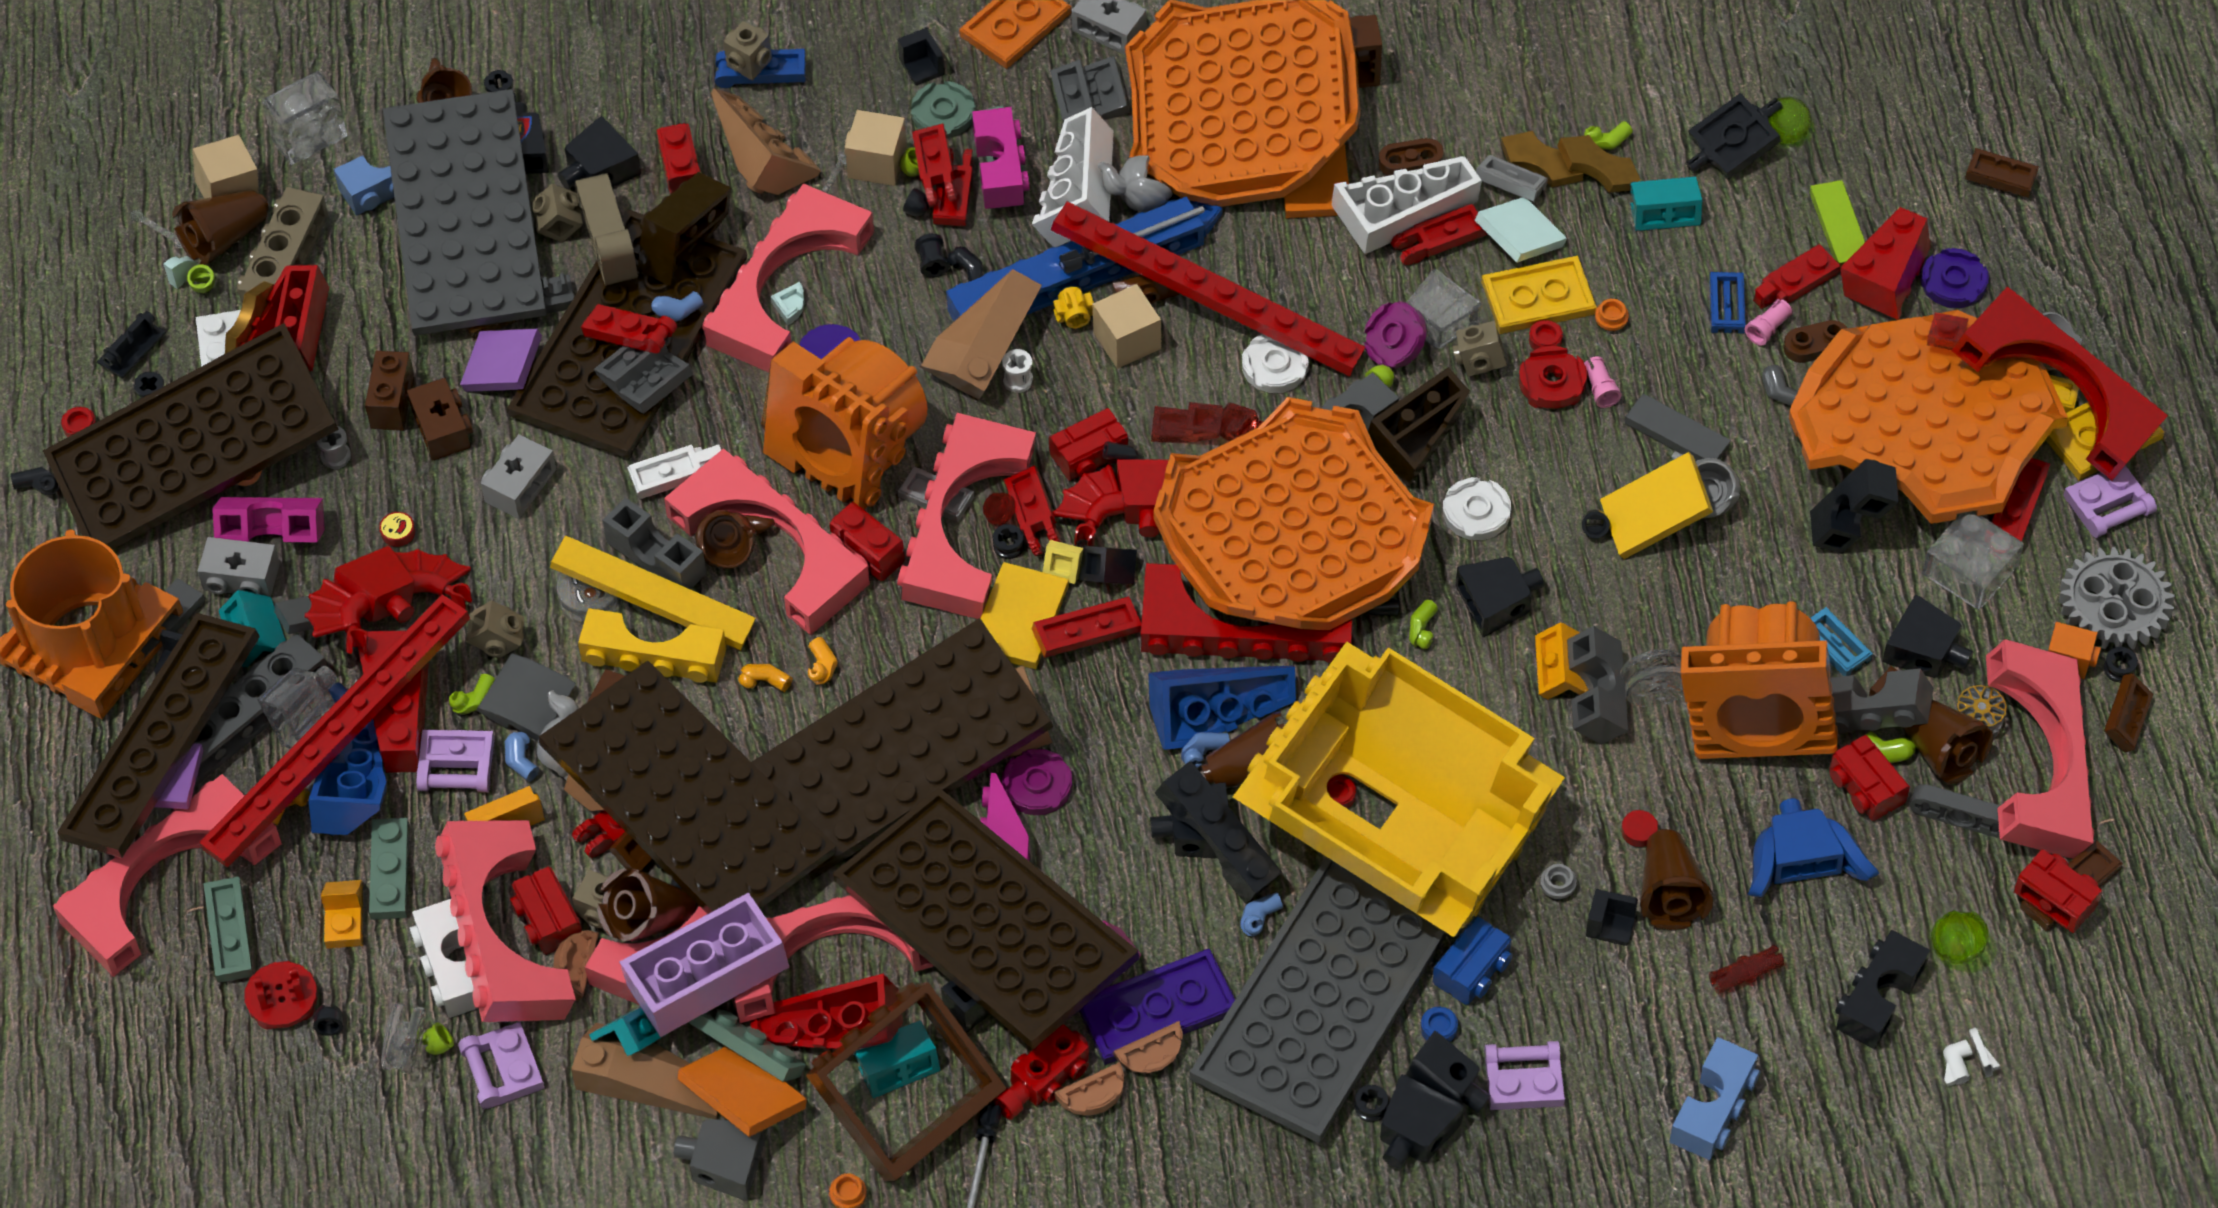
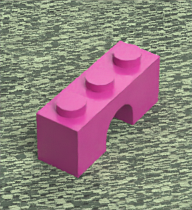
(996, 136)
(254, 516)

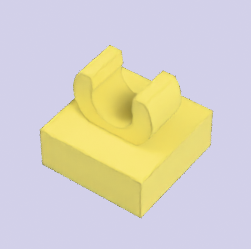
(1063, 560)

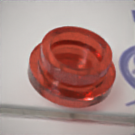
(999, 508)

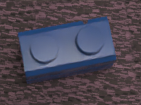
(1472, 961)

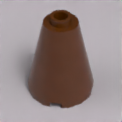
(218, 222)
(1951, 742)
(1232, 759)
(1672, 883)
(641, 905)

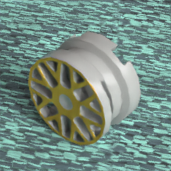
(1983, 704)

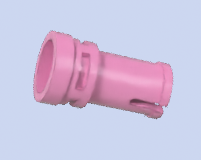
(1765, 325)
(1603, 387)

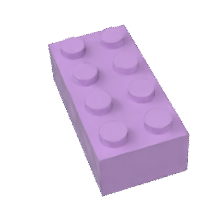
(704, 964)

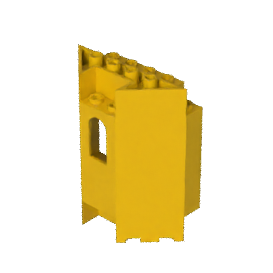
(1447, 763)

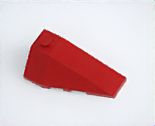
(828, 1014)

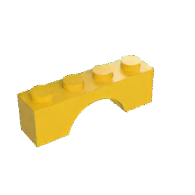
(691, 655)

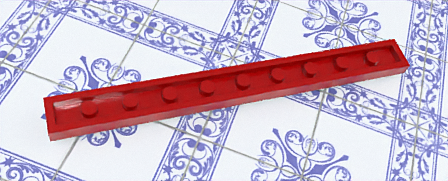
(1208, 288)
(334, 731)

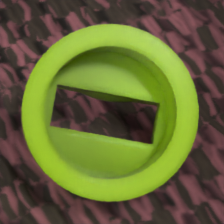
(909, 163)
(201, 273)
(1384, 373)
(437, 1039)

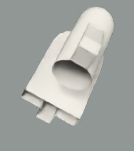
(1956, 1069)

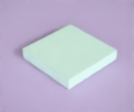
(1520, 229)

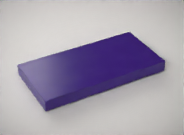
(1181, 991)

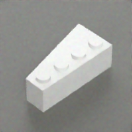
(1075, 174)
(1394, 203)

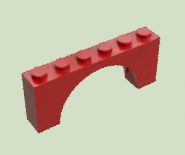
(2018, 330)
(1179, 626)

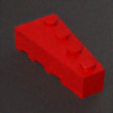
(403, 718)

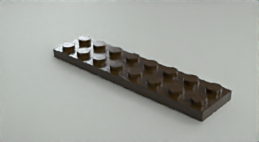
(158, 735)

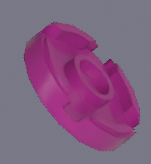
(1395, 334)
(1037, 782)

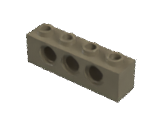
(286, 239)

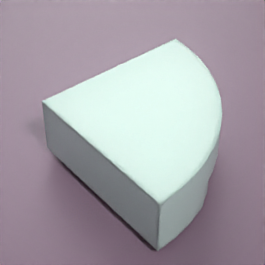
(177, 270)
(789, 302)

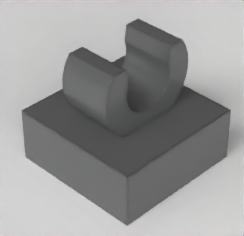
(557, 293)

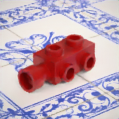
(1056, 1068)

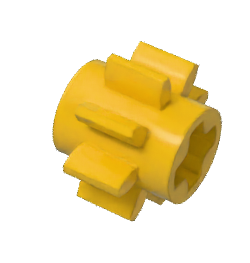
(1073, 307)

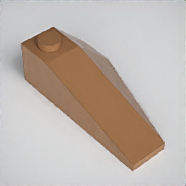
(760, 149)
(978, 340)
(643, 1077)

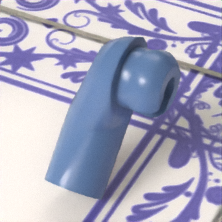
(676, 308)
(1200, 744)
(515, 756)
(1256, 911)

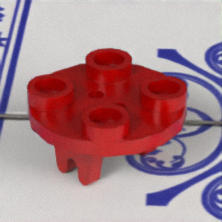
(297, 990)

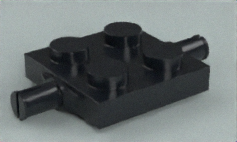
(1734, 135)

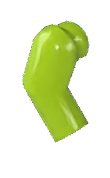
(1422, 615)

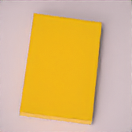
(1537, 293)
(2077, 440)
(1656, 505)
(1015, 603)

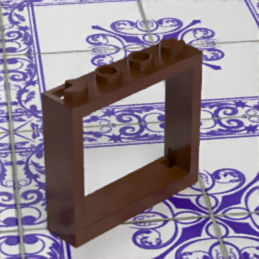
(988, 1082)

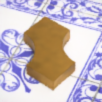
(1531, 154)
(1585, 156)
(253, 305)

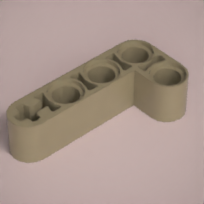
(606, 229)

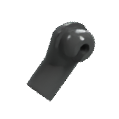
(1776, 386)

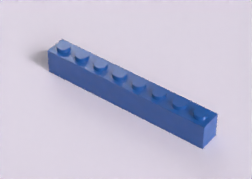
(1046, 269)

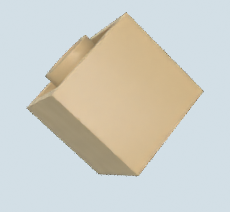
(875, 147)
(224, 168)
(1127, 326)

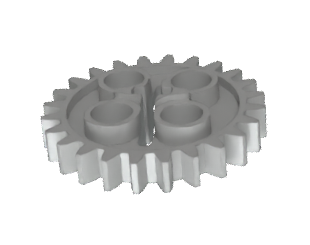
(2117, 597)

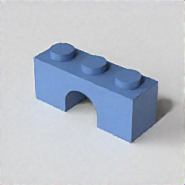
(364, 185)
(1703, 1125)

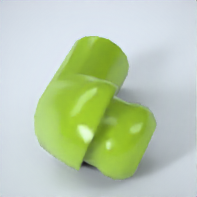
(1609, 140)
(469, 702)
(1894, 750)

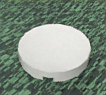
(1273, 365)
(1476, 509)

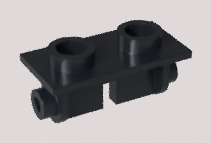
(131, 345)

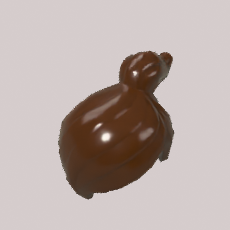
(443, 83)
(729, 537)

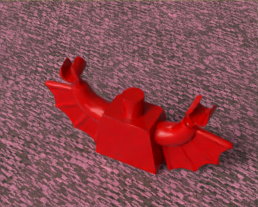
(1102, 496)
(382, 587)

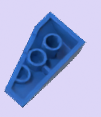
(1215, 699)
(349, 787)

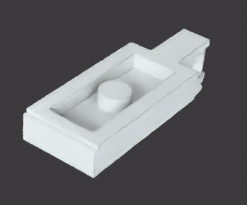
(668, 469)

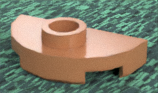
(573, 955)
(1152, 1051)
(1094, 1093)

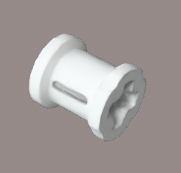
(1014, 374)

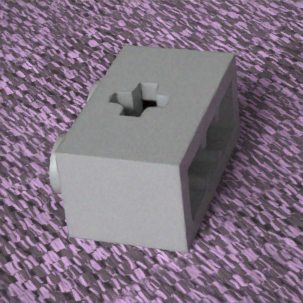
(1109, 21)
(518, 476)
(238, 566)

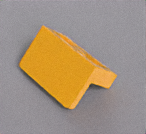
(1553, 662)
(512, 807)

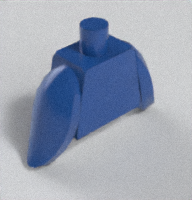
(1805, 847)

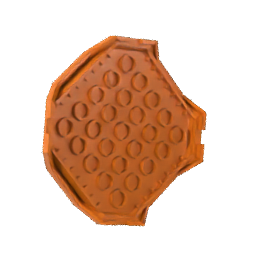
(1242, 96)
(1928, 413)
(1293, 520)

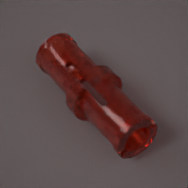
(1746, 969)

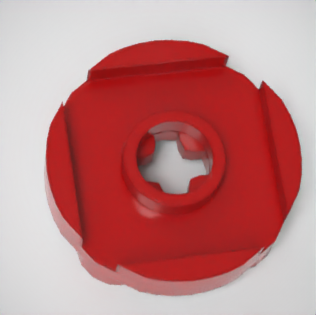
(1552, 393)

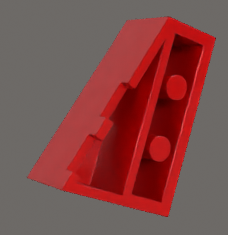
(1887, 263)
(298, 302)

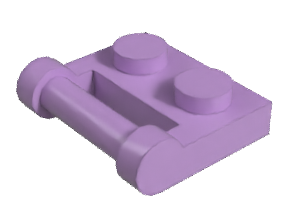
(2101, 494)
(455, 750)
(513, 1062)
(1524, 1086)

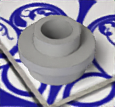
(1561, 873)

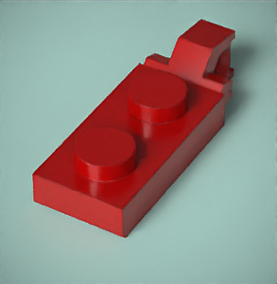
(1797, 277)

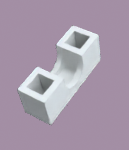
(438, 935)

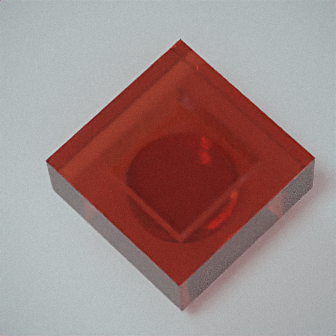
(1946, 330)

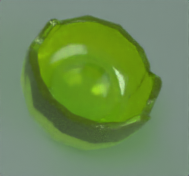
(1792, 121)
(1959, 937)

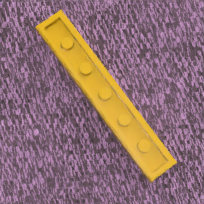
(650, 590)

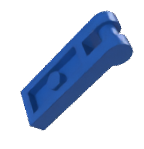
(785, 67)

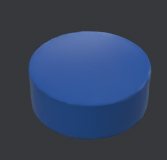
(1440, 1020)

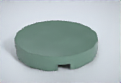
(944, 104)

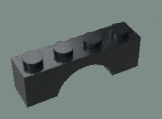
(1241, 857)

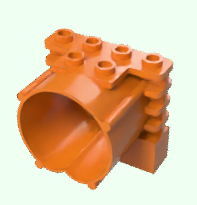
(842, 415)
(89, 657)
(1760, 685)

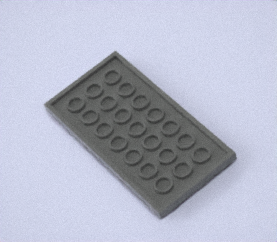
(463, 212)
(1318, 1002)

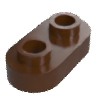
(1409, 155)
(1816, 339)

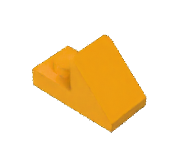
(343, 913)

